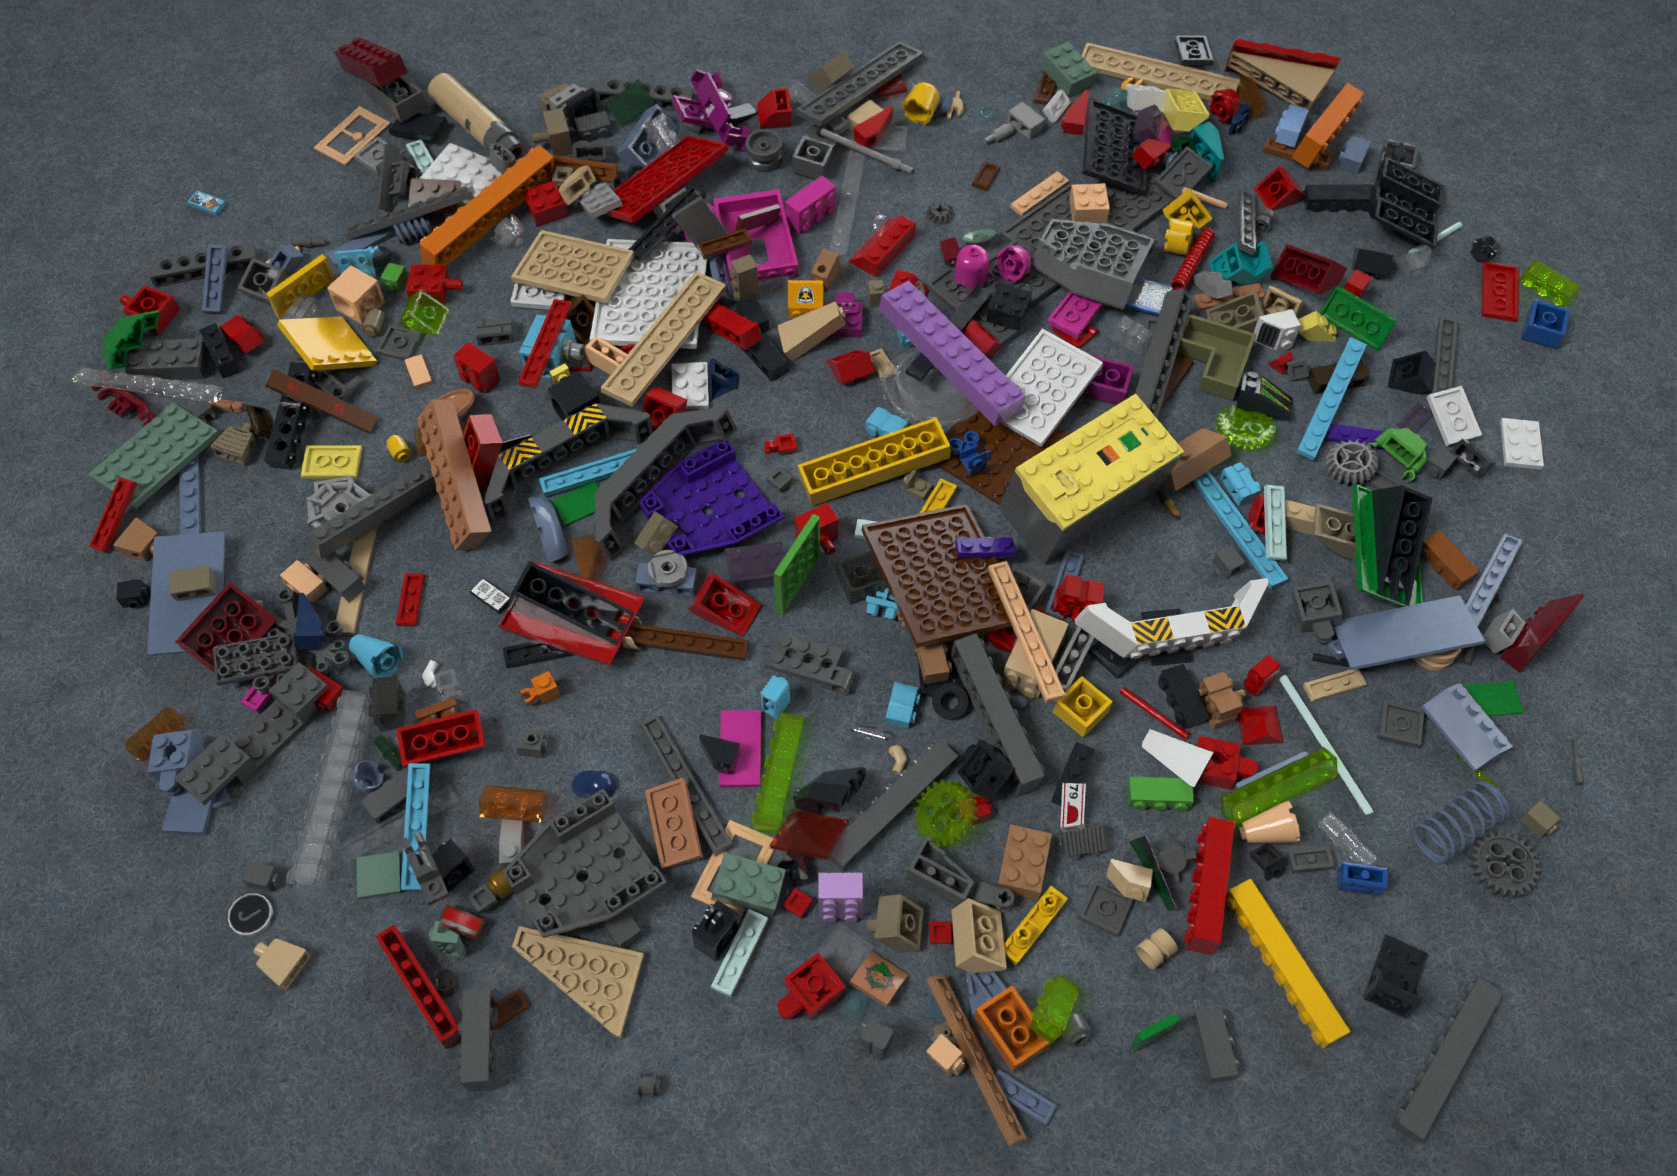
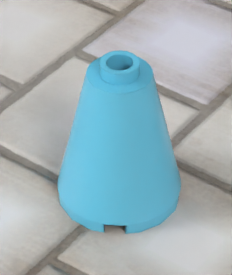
(376, 655)

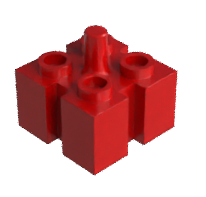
(1076, 595)

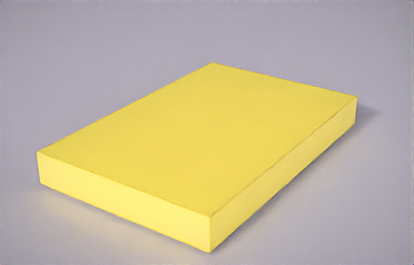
(331, 462)

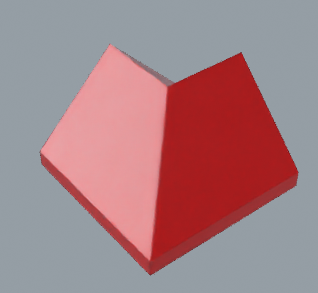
(1259, 725)

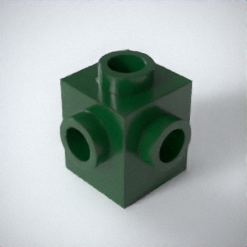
(1180, 143)

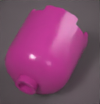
(972, 266)

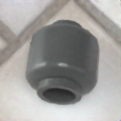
(1076, 1030)

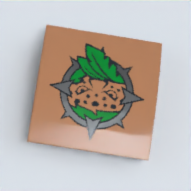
(878, 979)

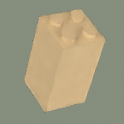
(1017, 670)

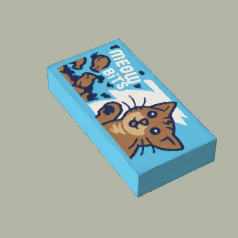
(206, 203)

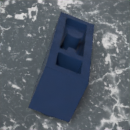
(308, 626)

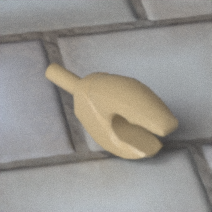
(956, 105)

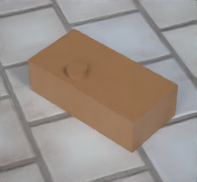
(1201, 453)

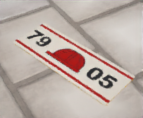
(1072, 804)

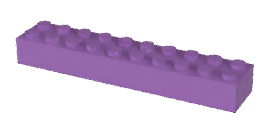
(952, 353)

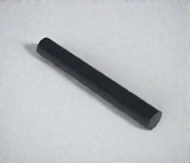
(1332, 660)

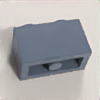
(1354, 154)

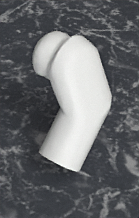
(428, 674)

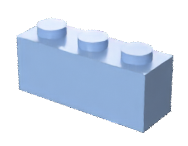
(1291, 125)

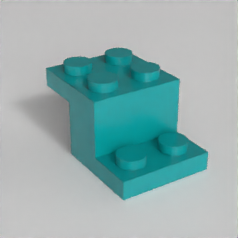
(1241, 266)

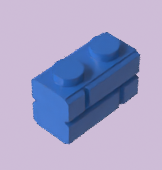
(1361, 878)

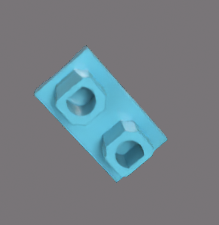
(875, 603)

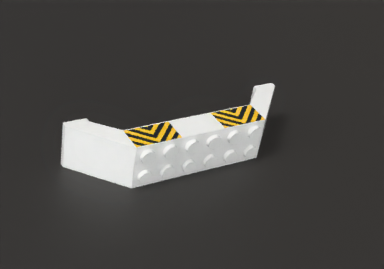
(1175, 631)

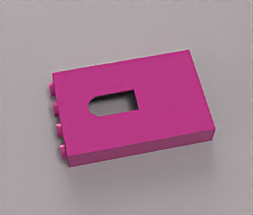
(777, 236)

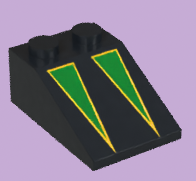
(1263, 396)

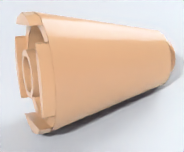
(1272, 826)

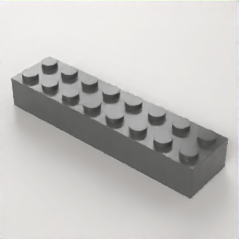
(996, 713)

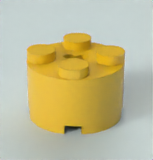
(1179, 236)

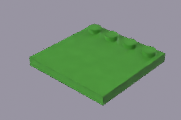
(797, 564)

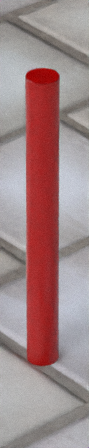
(1154, 713)

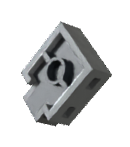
(1030, 586)

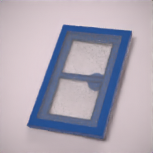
(1147, 296)

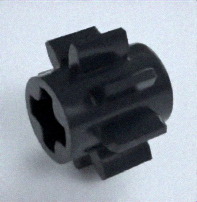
(414, 172)

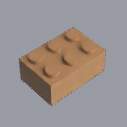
(1024, 861)

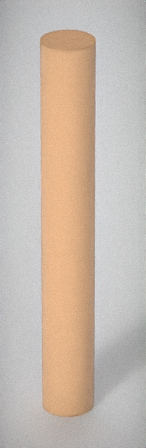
(1208, 199)

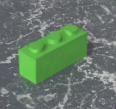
(1159, 793)

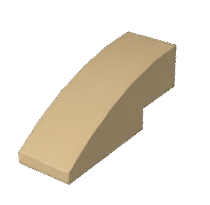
(577, 184)

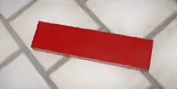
(113, 515)

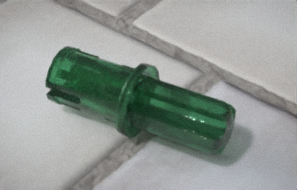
(389, 752)

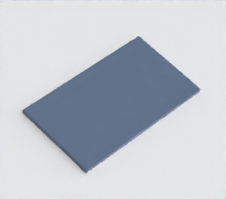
(172, 617)
(1407, 632)

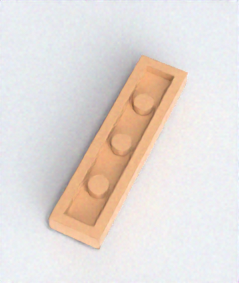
(1039, 193)

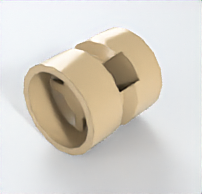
(1156, 948)

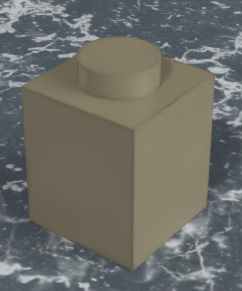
(1541, 819)

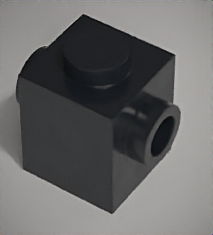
(132, 593)

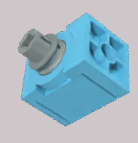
(564, 350)

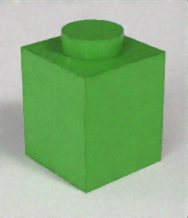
(394, 277)

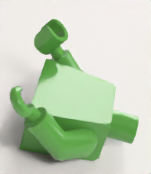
(1405, 447)

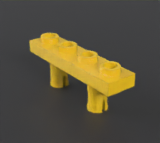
(1034, 924)

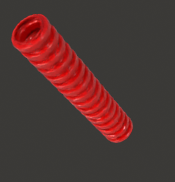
(1193, 259)

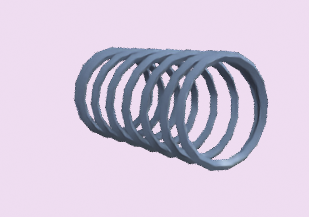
(1464, 816)

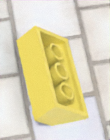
(1184, 110)

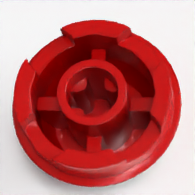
(1225, 104)

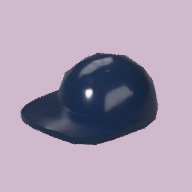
(590, 782)

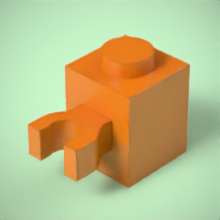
(543, 688)

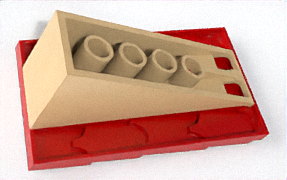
(1288, 73)

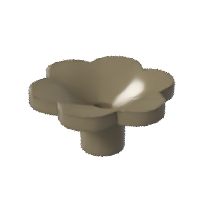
(941, 1029)

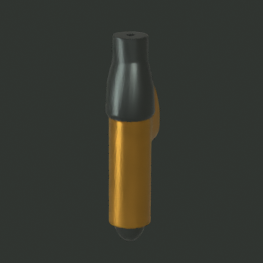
(1169, 504)

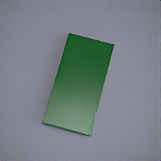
(1358, 317)

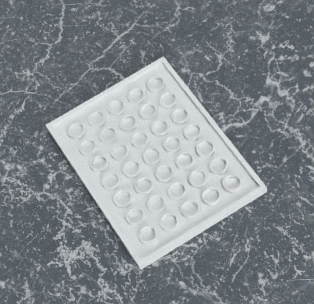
(646, 292)

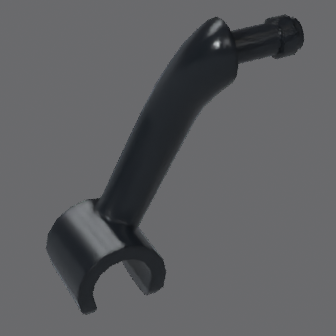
(618, 180)

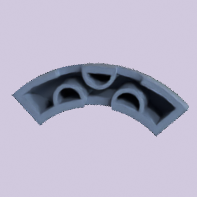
(547, 520)

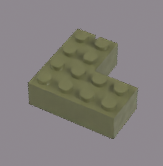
(1223, 350)

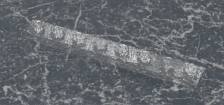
(149, 385)

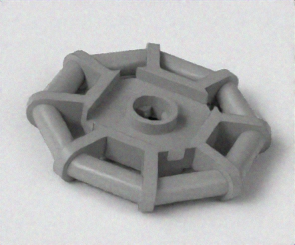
(333, 501)

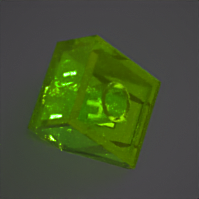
(424, 314)

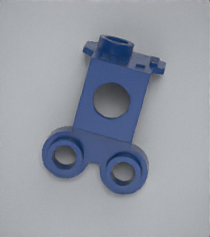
(968, 452)

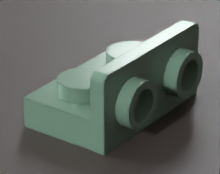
(446, 942)

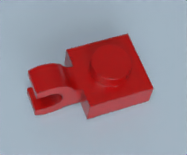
(783, 444)

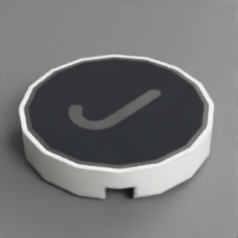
(250, 915)

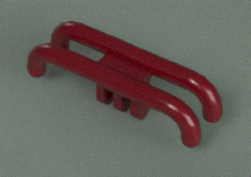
(124, 403)

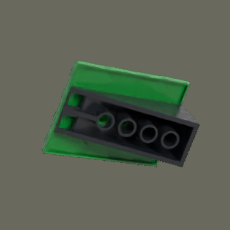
(1389, 542)

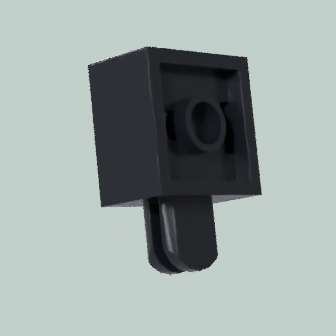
(980, 766)
(715, 930)

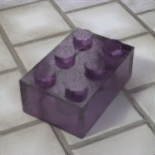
(753, 565)

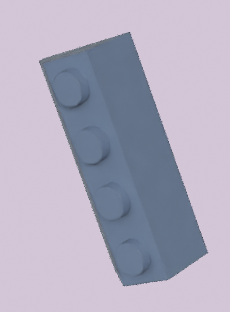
(638, 146)
(1467, 727)

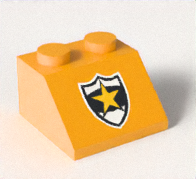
(804, 297)

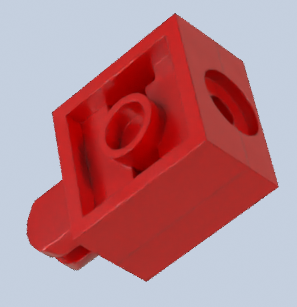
(1223, 771)
(810, 989)

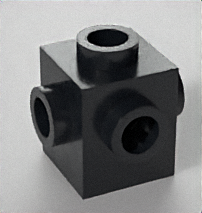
(1485, 248)

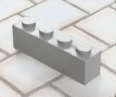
(1072, 656)

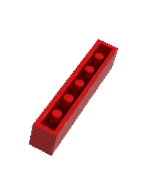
(419, 986)

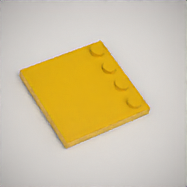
(327, 343)

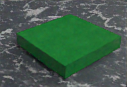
(1155, 1032)

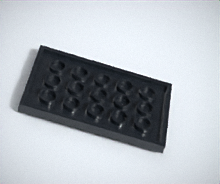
(1111, 146)

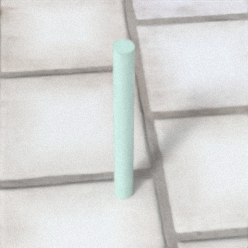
(1441, 235)

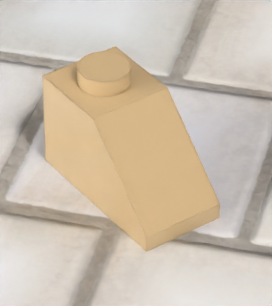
(1130, 879)

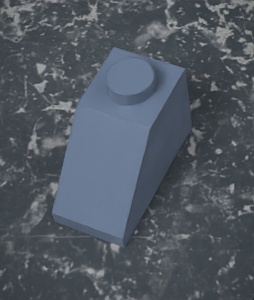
(286, 258)

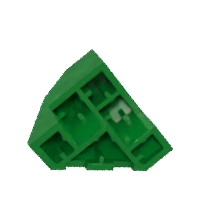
(126, 336)

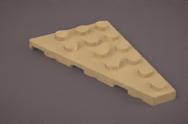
(588, 972)

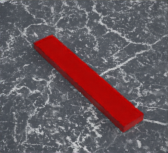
(544, 343)

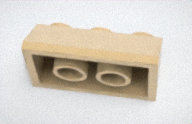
(978, 937)

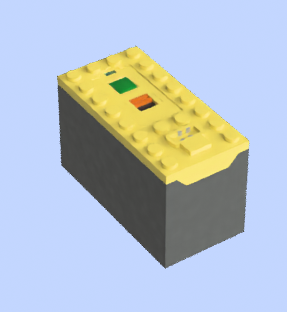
(1089, 478)

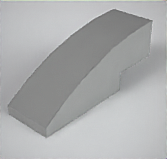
(1212, 284)

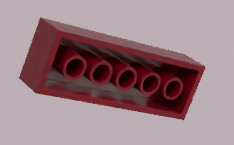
(370, 61)

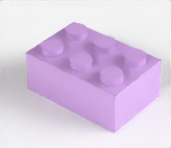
(840, 896)

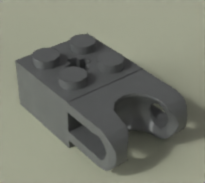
(813, 155)

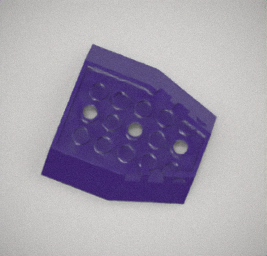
(709, 482)

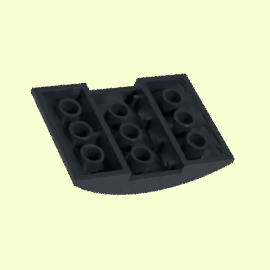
(1406, 201)

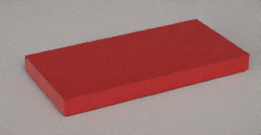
(1499, 292)

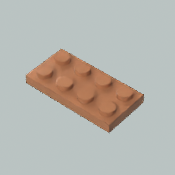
(673, 823)

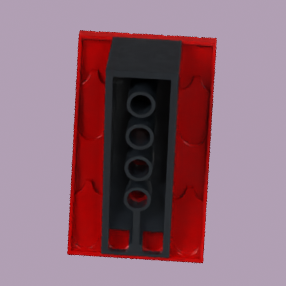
(570, 612)

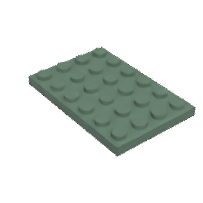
(156, 453)

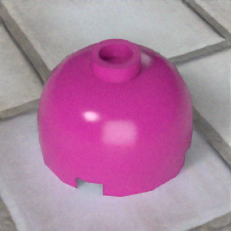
(1013, 262)

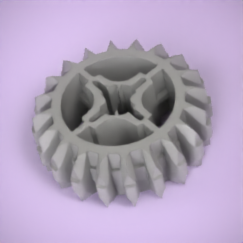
(1352, 456)

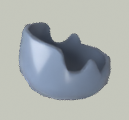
(367, 776)

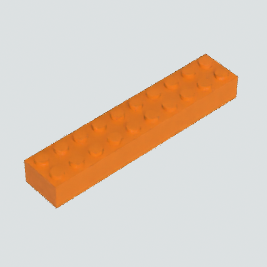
(486, 209)

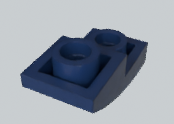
(1238, 119)

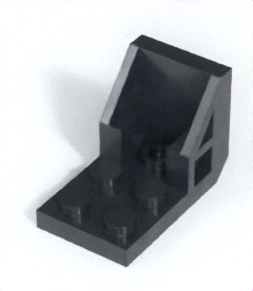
(1396, 977)

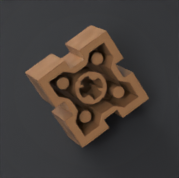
(1220, 700)

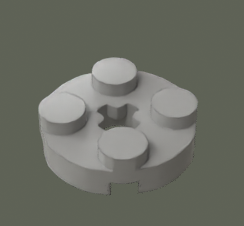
(667, 578)

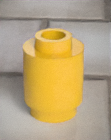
(398, 448)

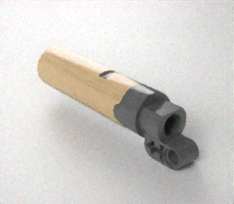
(477, 120)

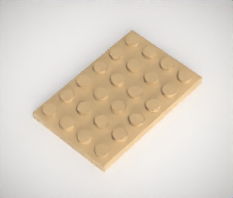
(573, 266)

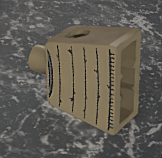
(235, 444)

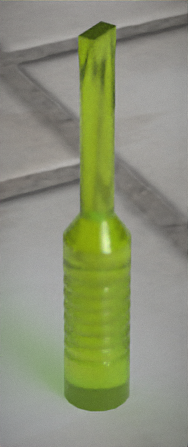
(1479, 774)

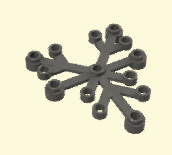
(333, 629)

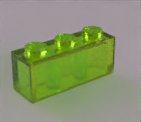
(1549, 283)
(1054, 1008)

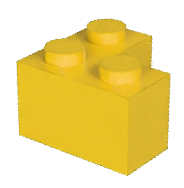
(1188, 206)

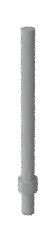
(896, 164)

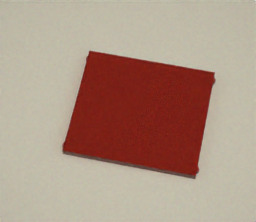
(809, 834)

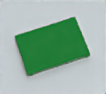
(576, 504)
(1496, 698)

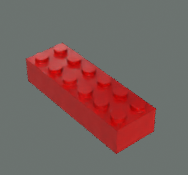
(1209, 887)

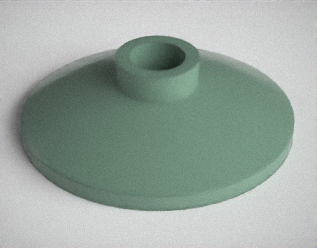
(979, 237)

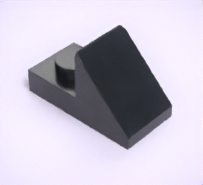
(797, 866)

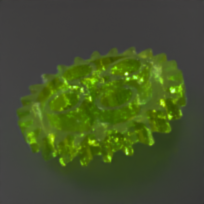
(1245, 427)
(945, 813)

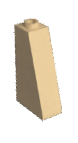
(810, 329)

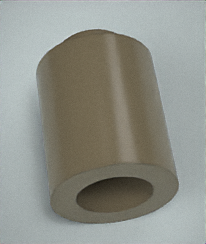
(373, 322)

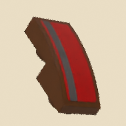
(462, 922)

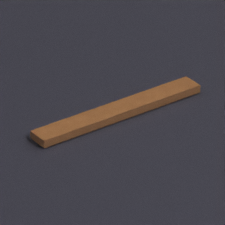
(976, 1060)

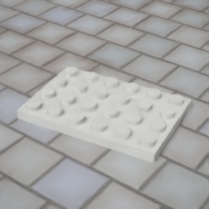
(1052, 379)

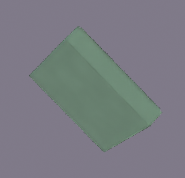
(379, 875)

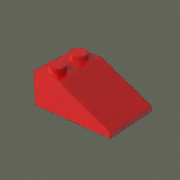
(724, 605)

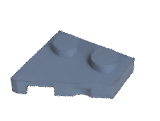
(982, 988)

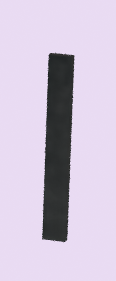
(960, 318)

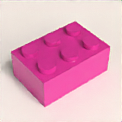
(810, 205)

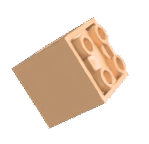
(355, 294)

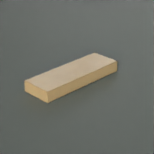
(1334, 685)

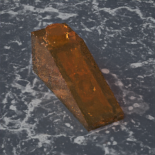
(587, 555)

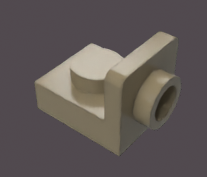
(916, 486)

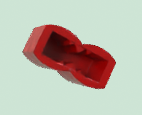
(1261, 675)

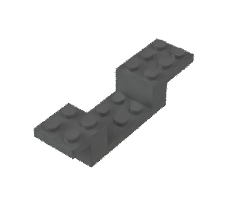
(259, 741)

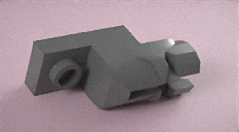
(425, 870)

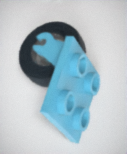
(365, 260)

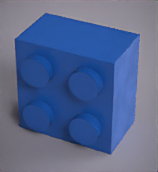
(1545, 324)

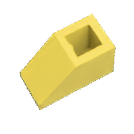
(1317, 328)

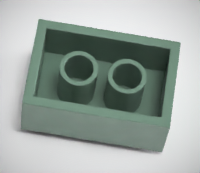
(1068, 69)
(748, 884)

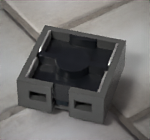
(1399, 151)

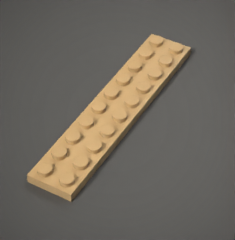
(1155, 72)
(663, 339)

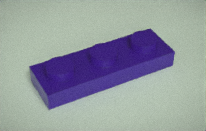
(984, 547)

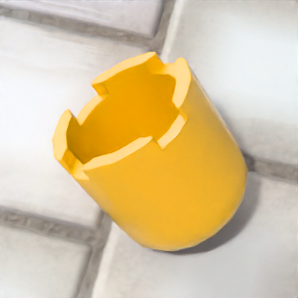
(921, 103)

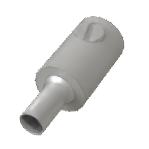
(999, 133)

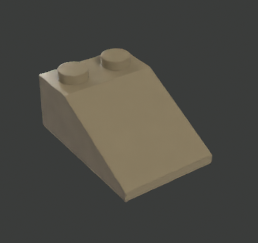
(1239, 312)
(1335, 530)

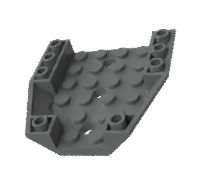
(1090, 272)
(578, 844)

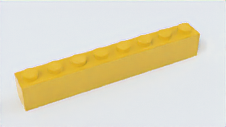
(1287, 964)

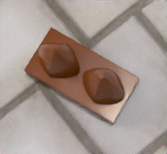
(444, 708)

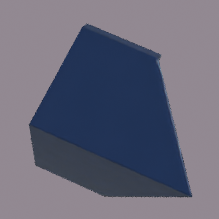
(721, 379)

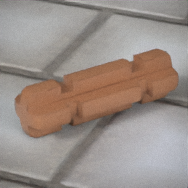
(227, 405)

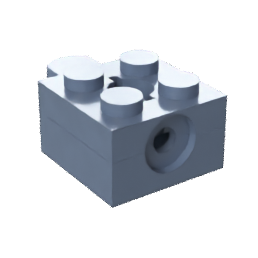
(171, 755)

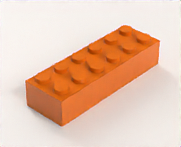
(1328, 126)

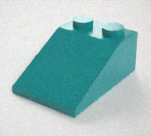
(1208, 146)

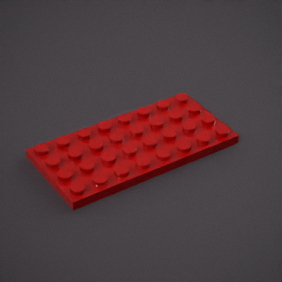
(665, 176)

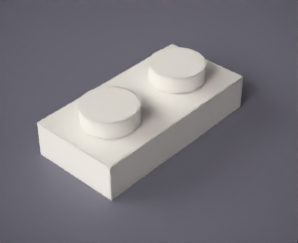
(1056, 106)

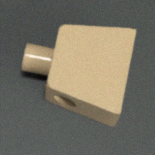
(281, 961)

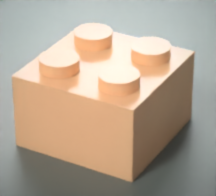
(1089, 203)

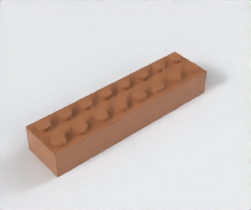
(453, 475)

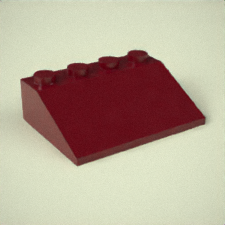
(226, 620)
(1539, 630)

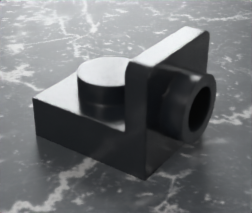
(1268, 861)

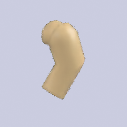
(900, 757)

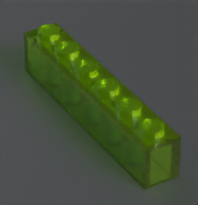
(779, 773)
(1279, 786)

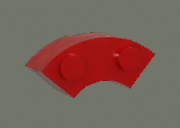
(239, 331)

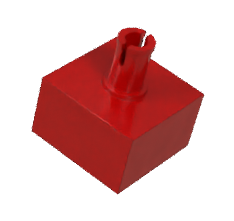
(828, 526)

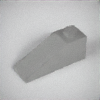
(511, 841)

